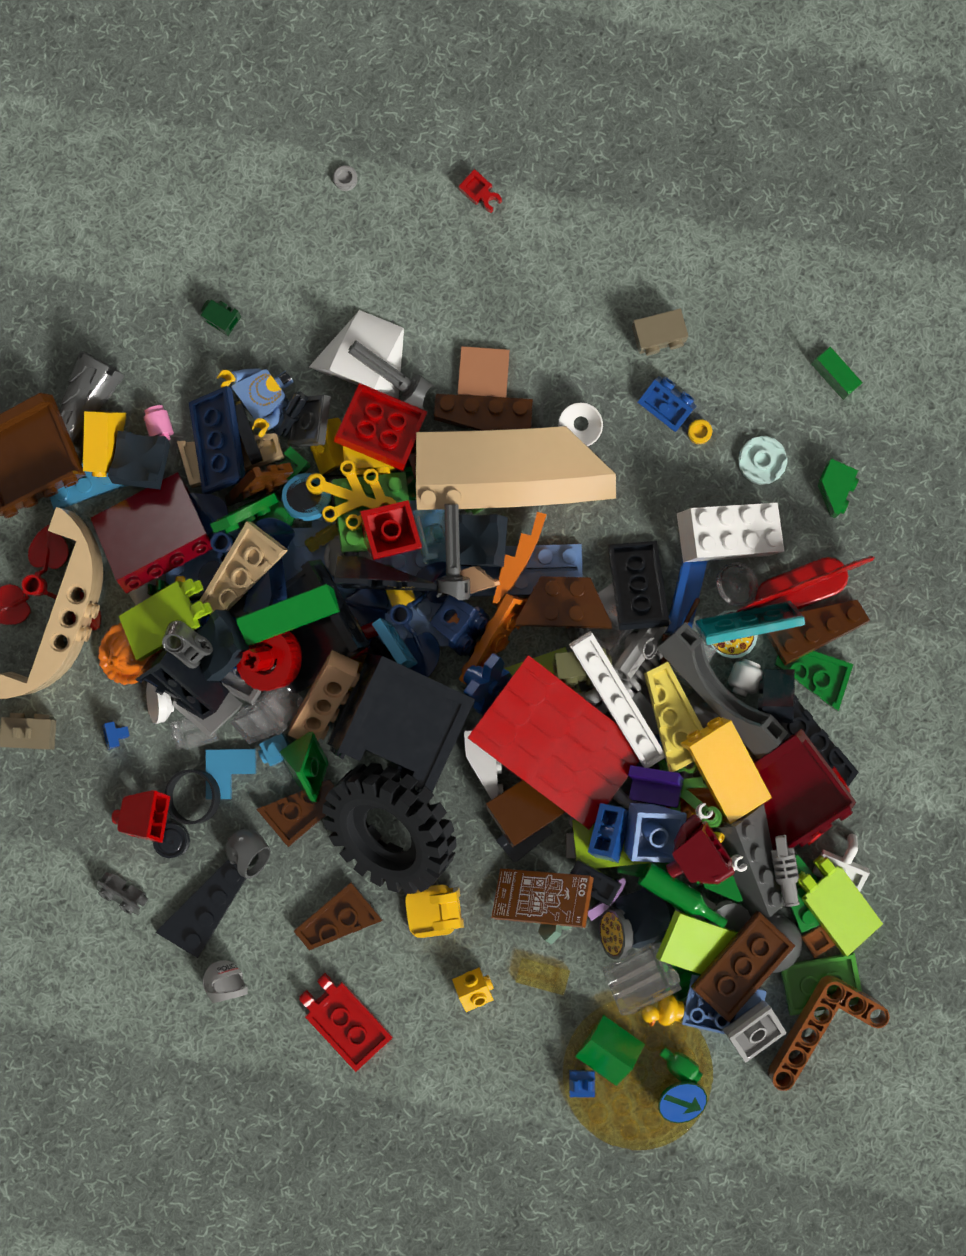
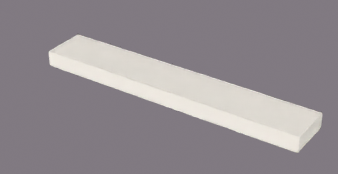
(617, 699)

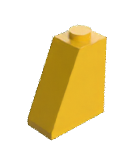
(100, 440)

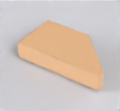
(479, 579)

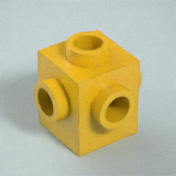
(473, 989)

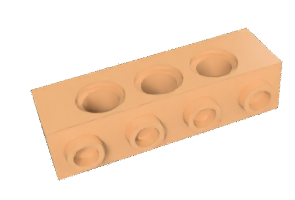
(325, 696)

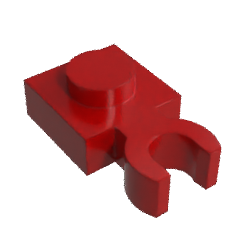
(477, 188)

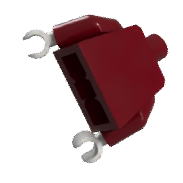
(701, 853)

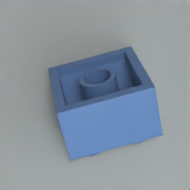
(651, 832)

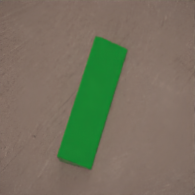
(288, 614)

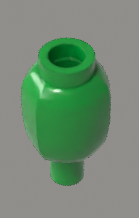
(681, 1066)

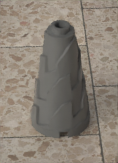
(88, 389)

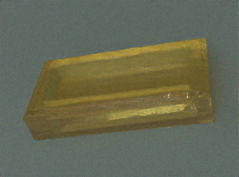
(542, 976)

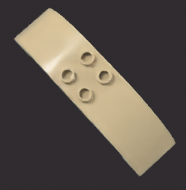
(84, 573)

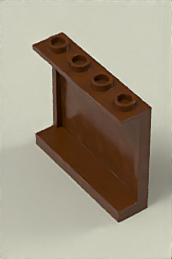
(34, 454)

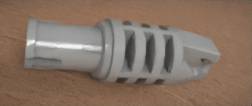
(786, 871)

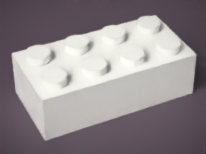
(730, 532)

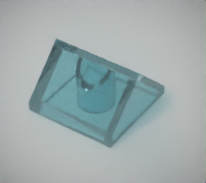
(431, 531)

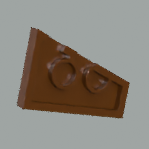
(295, 814)
(337, 918)

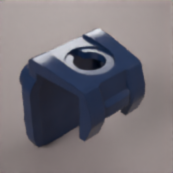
(470, 626)

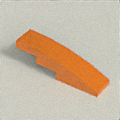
(515, 565)

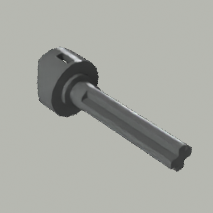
(413, 390)
(453, 582)

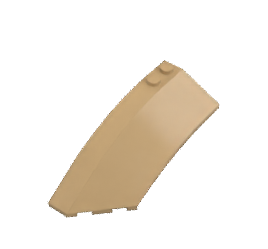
(508, 469)

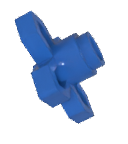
(486, 682)

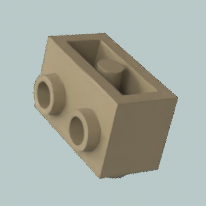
(660, 332)

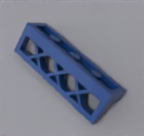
(686, 591)

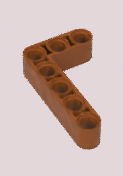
(819, 1024)

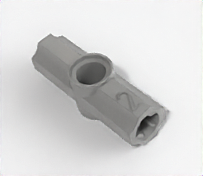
(638, 647)

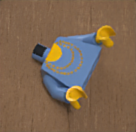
(259, 394)

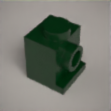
(219, 316)

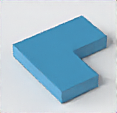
(224, 763)

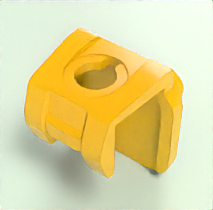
(434, 911)

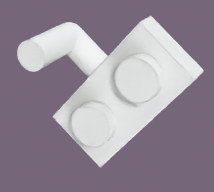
(856, 872)

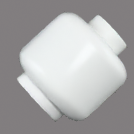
(745, 677)

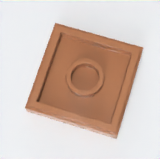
(483, 372)

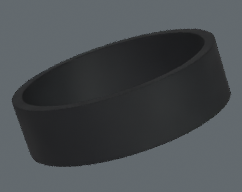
(216, 796)

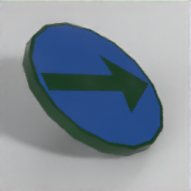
(682, 1102)

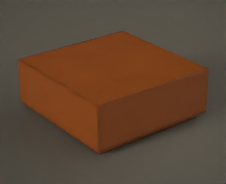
(817, 941)

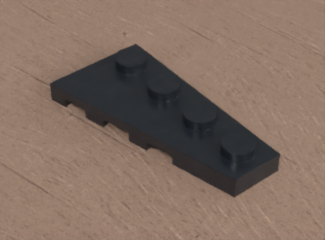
(819, 738)

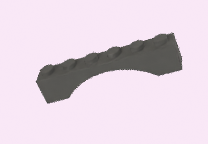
(687, 655)

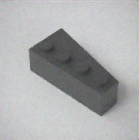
(751, 839)

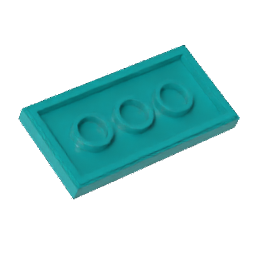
(749, 622)

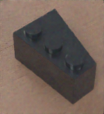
(183, 684)

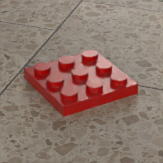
(380, 426)

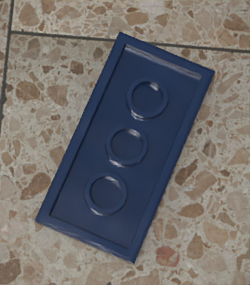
(217, 440)

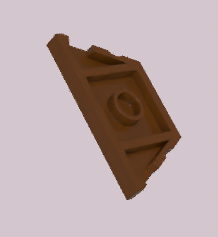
(258, 482)
(565, 604)

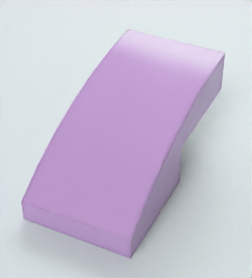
(600, 907)

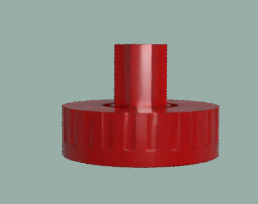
(259, 659)

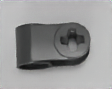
(187, 645)

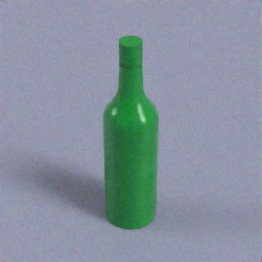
(677, 894)

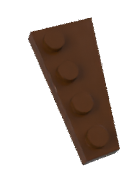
(483, 411)
(820, 628)

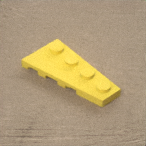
(673, 715)

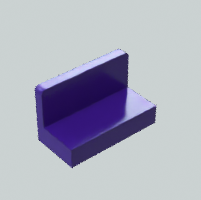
(655, 786)

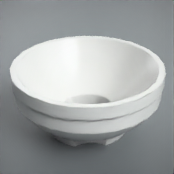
(594, 419)
(158, 705)

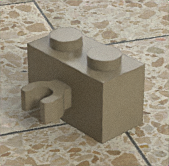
(26, 732)

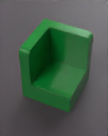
(297, 462)

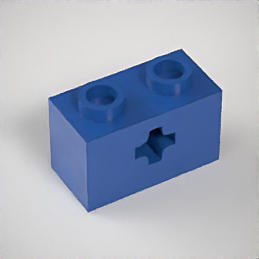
(609, 833)

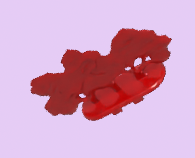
(806, 583)

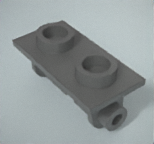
(128, 900)

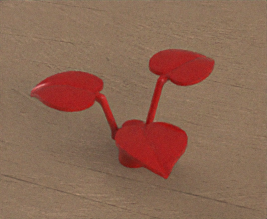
(45, 551)

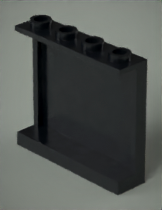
(317, 639)

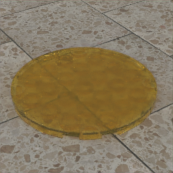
(629, 1112)

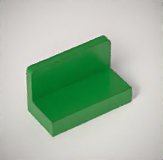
(836, 373)

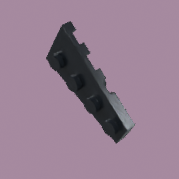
(201, 914)

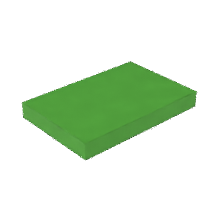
(804, 976)

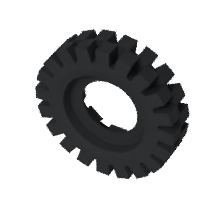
(430, 835)

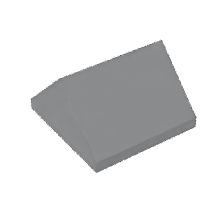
(754, 1031)

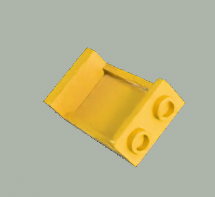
(727, 768)

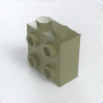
(570, 670)

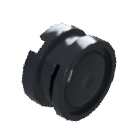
(175, 841)

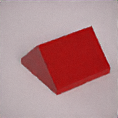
(390, 530)

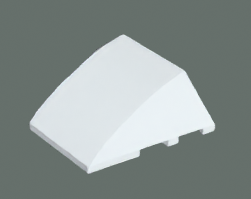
(376, 335)

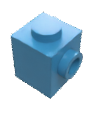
(270, 749)

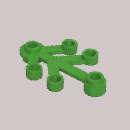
(690, 783)

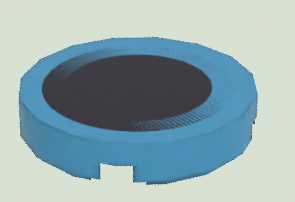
(300, 502)

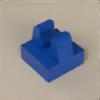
(113, 735)
(581, 1083)

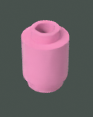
(158, 422)

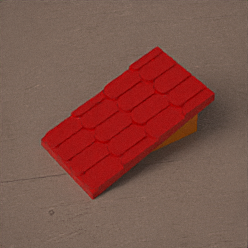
(556, 742)

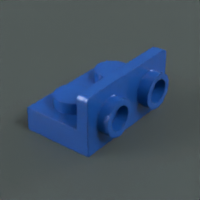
(667, 403)

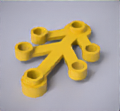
(356, 497)

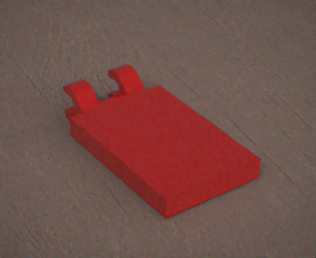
(345, 1022)

